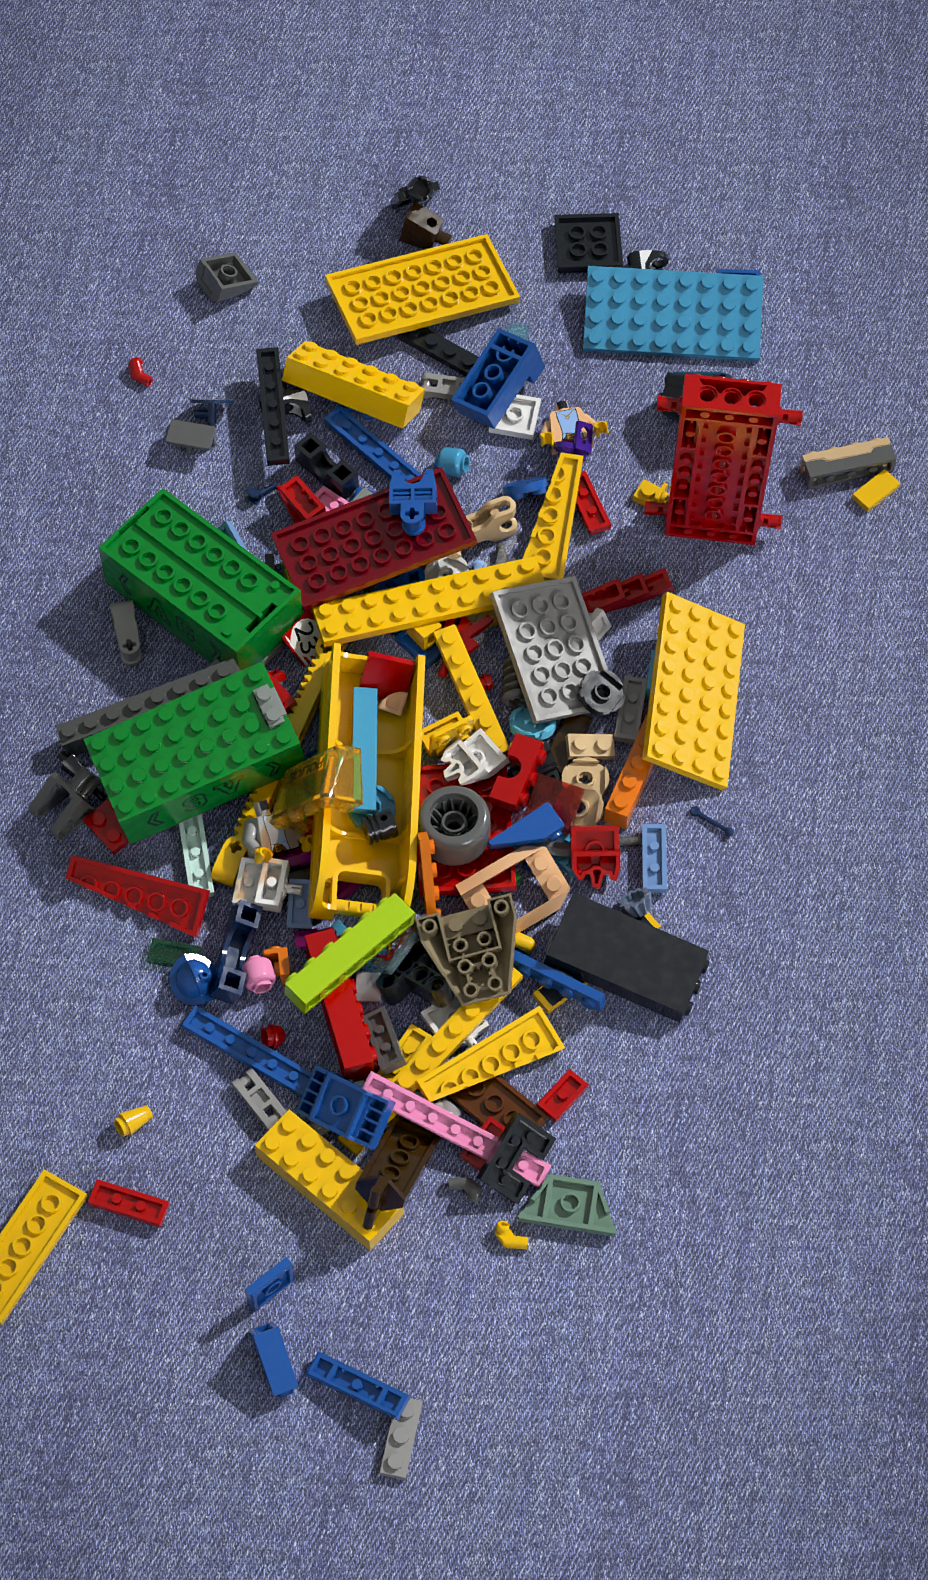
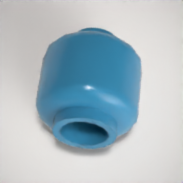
(453, 461)

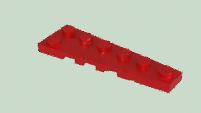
(159, 898)

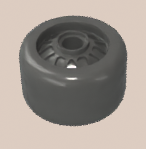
(457, 823)

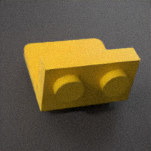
(445, 732)

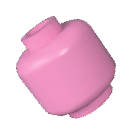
(259, 974)

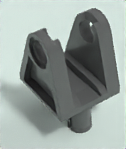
(58, 789)

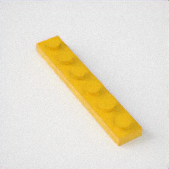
(469, 684)

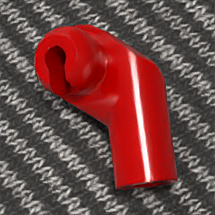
(137, 373)

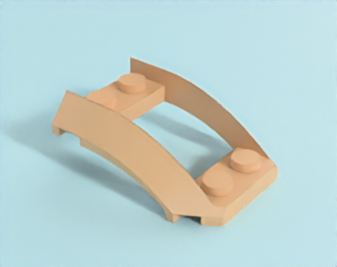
(543, 868)

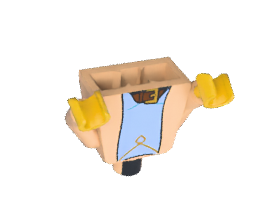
(562, 425)

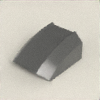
(224, 276)

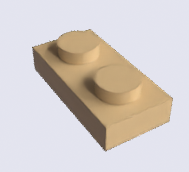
(590, 745)

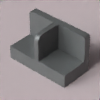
(191, 435)

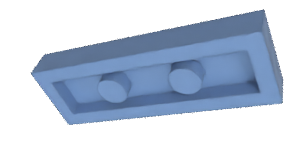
(654, 857)

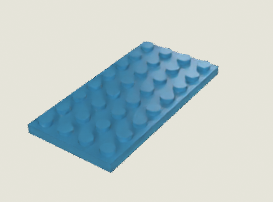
(673, 313)

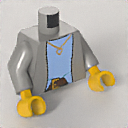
(264, 839)

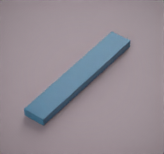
(365, 737)

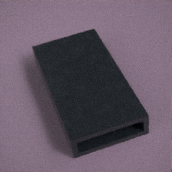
(627, 957)

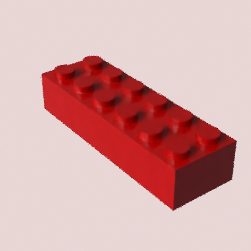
(345, 1019)

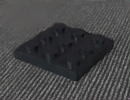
(587, 241)

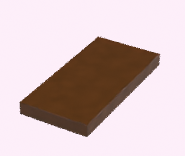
(496, 1099)

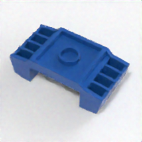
(345, 1107)

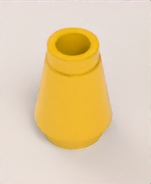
(132, 1120)

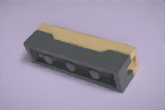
(847, 462)

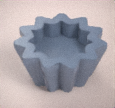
(636, 902)

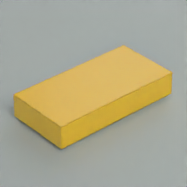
(876, 490)

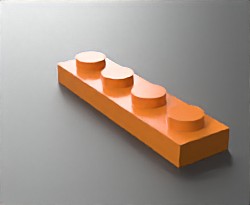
(428, 871)

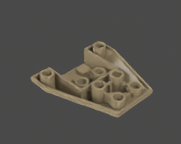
(474, 948)

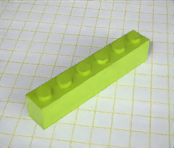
(349, 952)

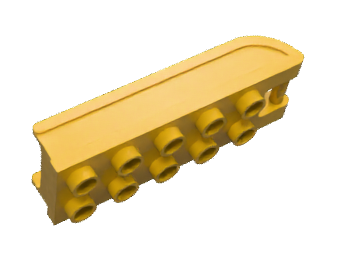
(339, 846)

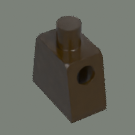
(423, 228)

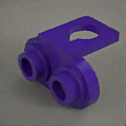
(577, 448)

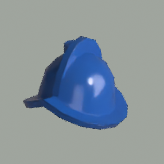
(192, 979)

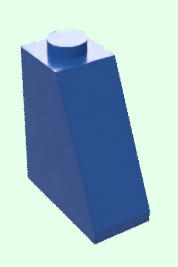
(274, 1359)

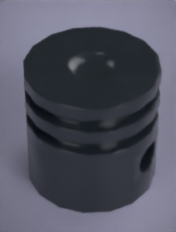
(379, 826)

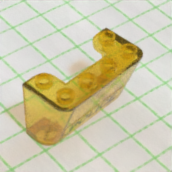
(316, 784)

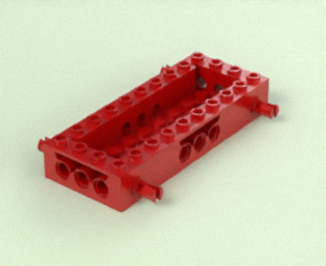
(722, 458)

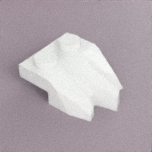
(473, 759)

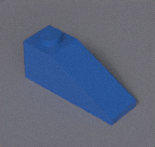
(533, 829)

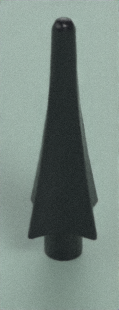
(72, 767)

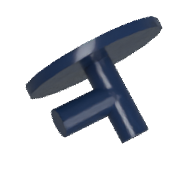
(211, 412)

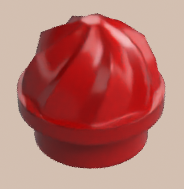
(272, 1036)

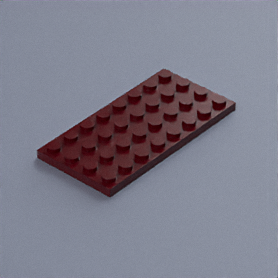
(367, 544)

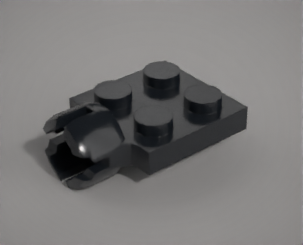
(418, 190)

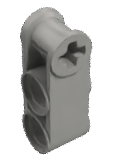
(126, 632)

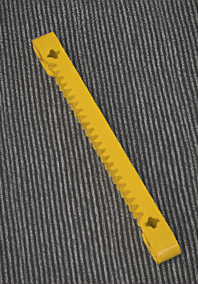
(308, 699)

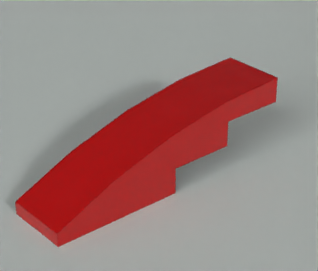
(301, 498)
(632, 591)

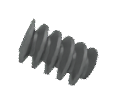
(511, 689)

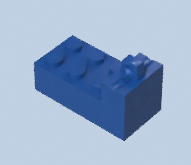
(497, 378)

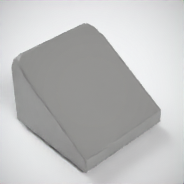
(366, 987)

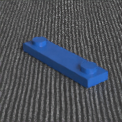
(358, 1386)

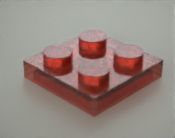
(561, 795)

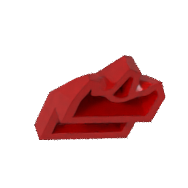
(595, 852)

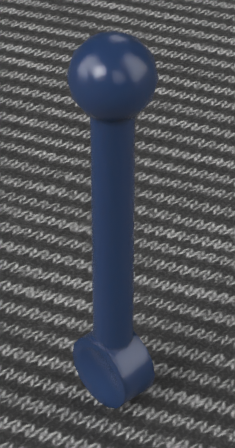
(695, 811)

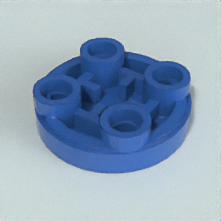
(518, 488)

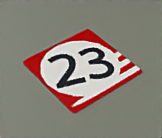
(303, 638)

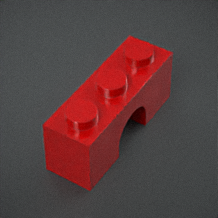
(513, 792)

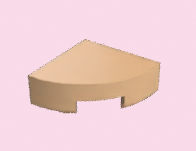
(394, 703)

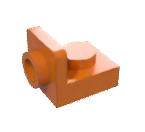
(279, 956)

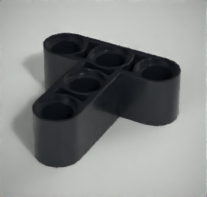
(416, 976)

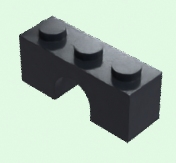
(313, 457)

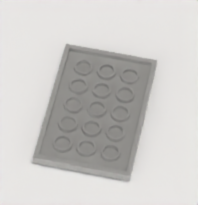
(549, 644)

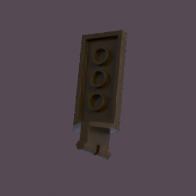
(395, 1168)

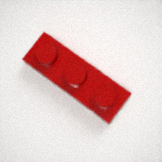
(590, 507)
(128, 1203)

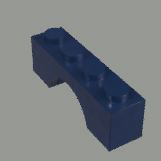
(240, 929)

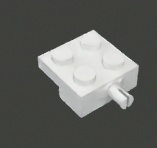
(264, 883)

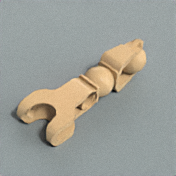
(488, 520)

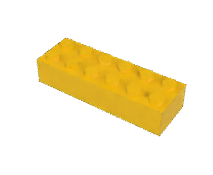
(353, 384)
(322, 1176)

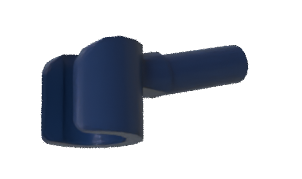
(255, 496)

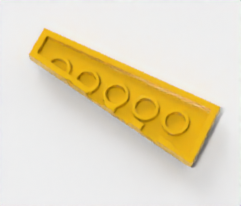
(554, 523)
(507, 1049)

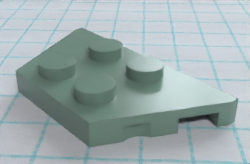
(570, 1205)

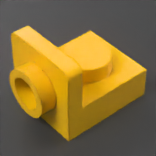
(651, 492)

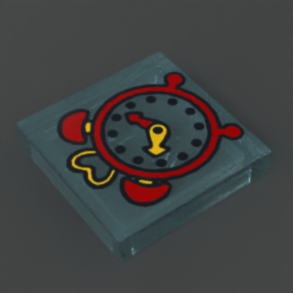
(392, 955)

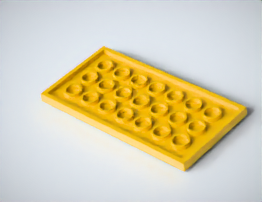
(421, 289)
(694, 691)

